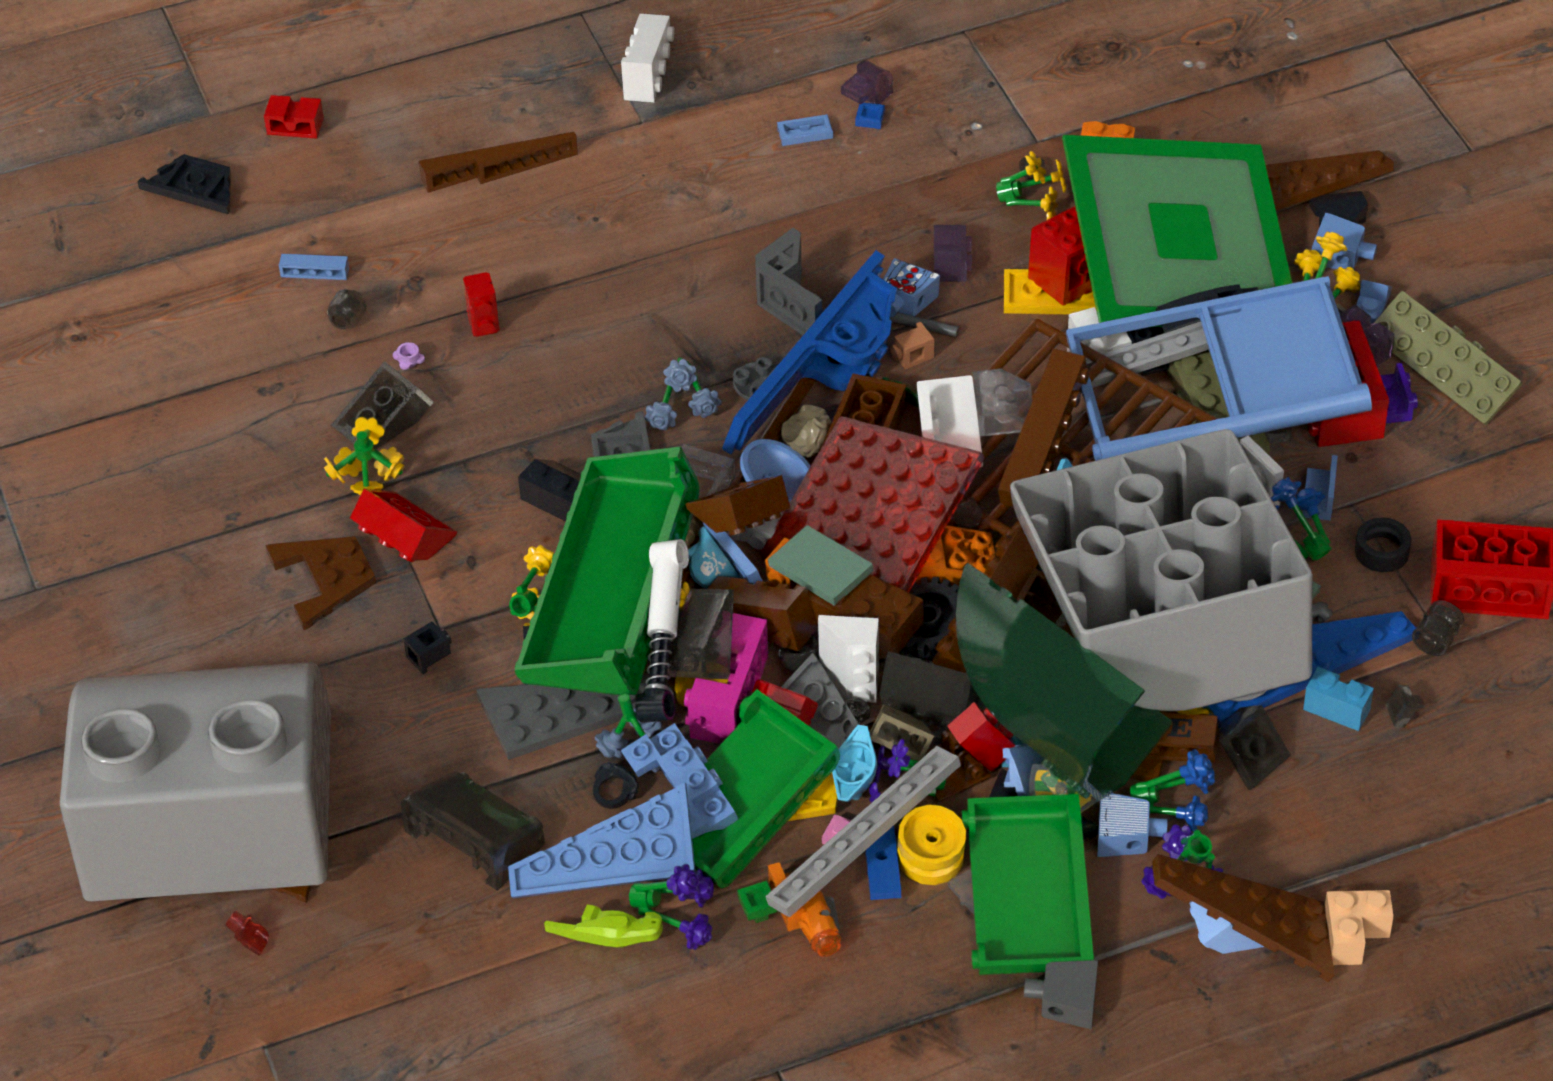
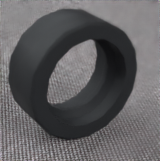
(1379, 560)

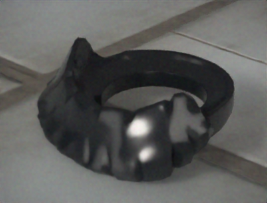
(607, 772)

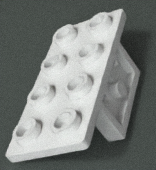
(949, 411)

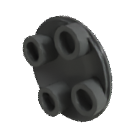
(751, 376)

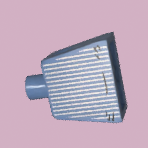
(1126, 826)

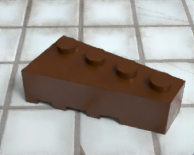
(786, 610)

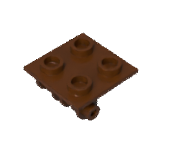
(967, 775)

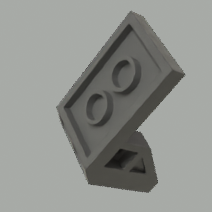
(780, 283)

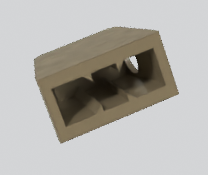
(895, 725)

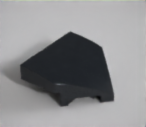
(1346, 205)

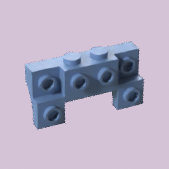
(682, 764)

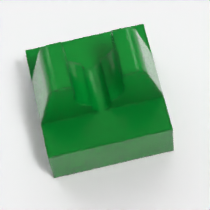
(754, 901)

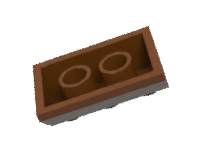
(742, 505)

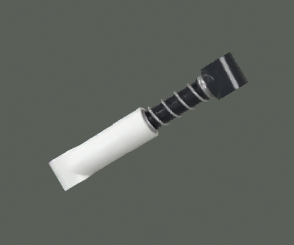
(668, 562)

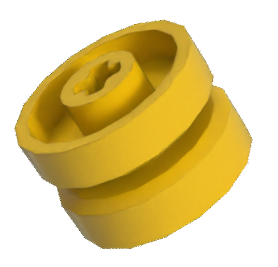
(931, 844)

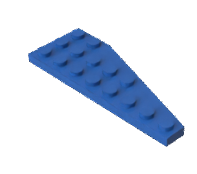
(1336, 648)

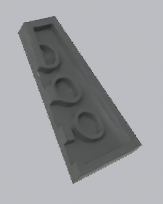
(833, 716)

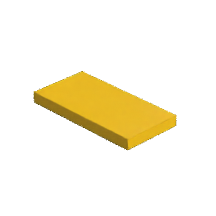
(1025, 297)

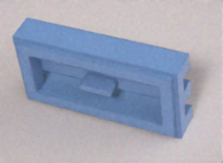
(805, 130)

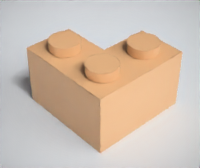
(1354, 917)

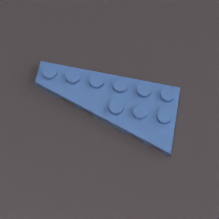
(622, 850)

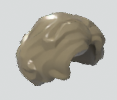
(806, 430)

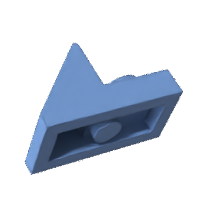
(1373, 298)

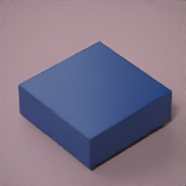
(870, 115)

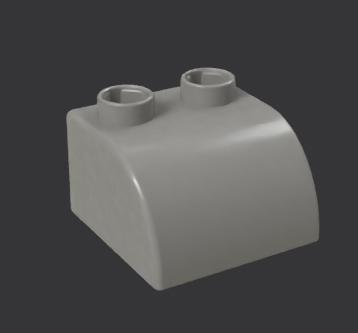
(1175, 570)
(198, 781)

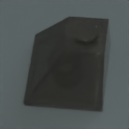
(1252, 744)

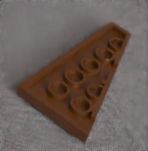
(1310, 178)
(1256, 910)

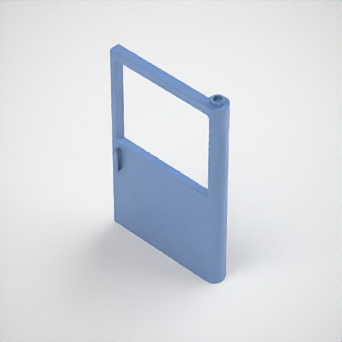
(1274, 355)

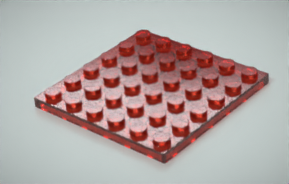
(880, 496)

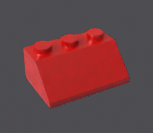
(401, 524)

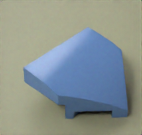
(1020, 764)

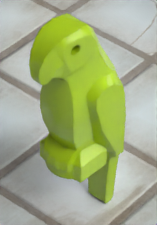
(609, 928)

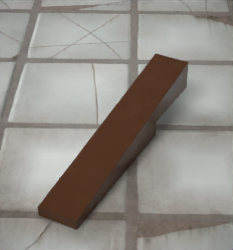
(495, 161)

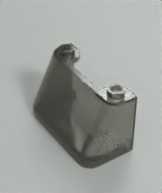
(474, 823)

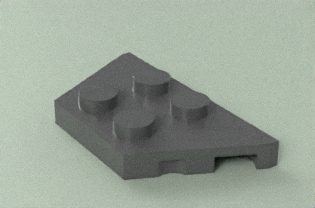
(621, 437)

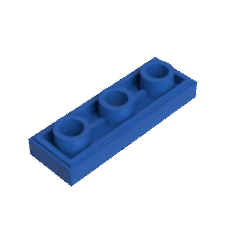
(883, 867)

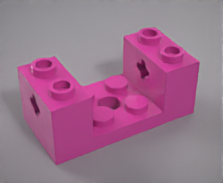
(715, 705)

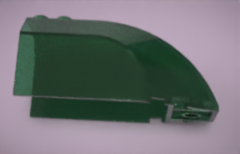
(1053, 690)

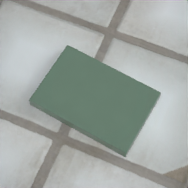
(820, 565)

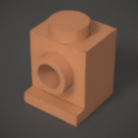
(913, 347)

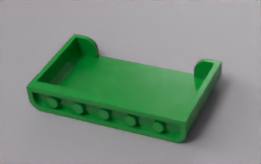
(766, 776)
(1028, 883)

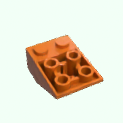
(954, 551)

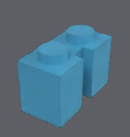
(1336, 700)

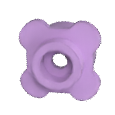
(408, 355)

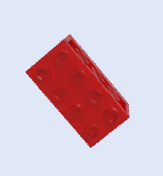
(1059, 258)
(1363, 425)
(1493, 568)

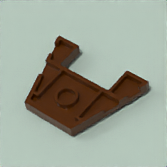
(335, 567)

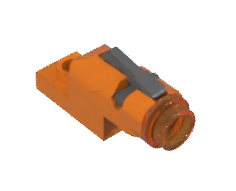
(815, 918)

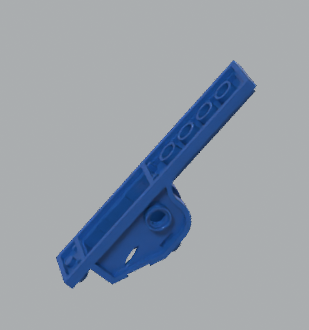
(848, 330)

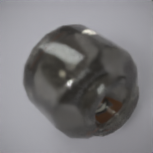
(346, 309)

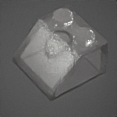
(1001, 401)

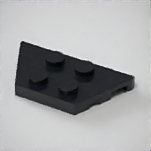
(192, 182)

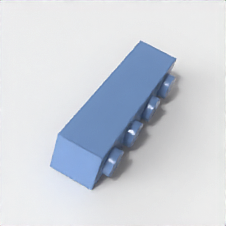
(314, 266)

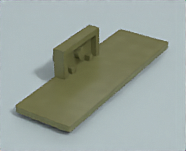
(1448, 358)

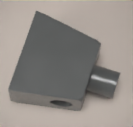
(1066, 992)

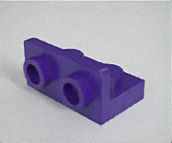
(1401, 399)

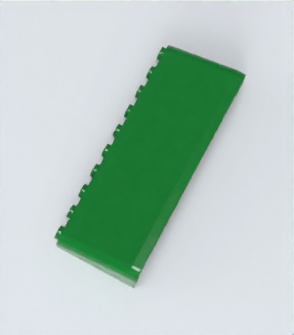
(598, 587)

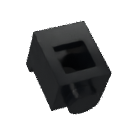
(427, 646)

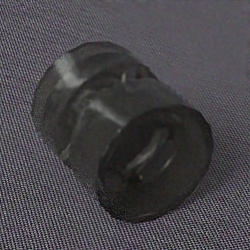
(1438, 628)

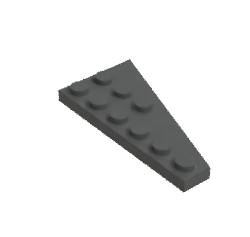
(541, 716)

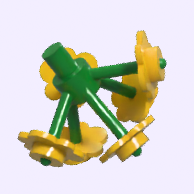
(352, 462)

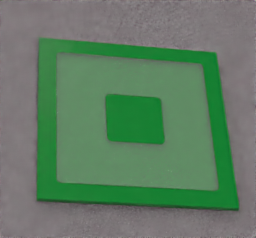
(1172, 220)

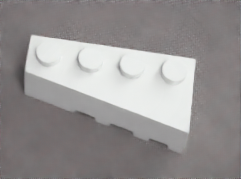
(646, 57)

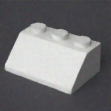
(850, 654)

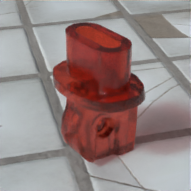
(248, 933)

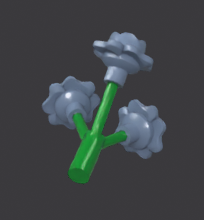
(612, 742)

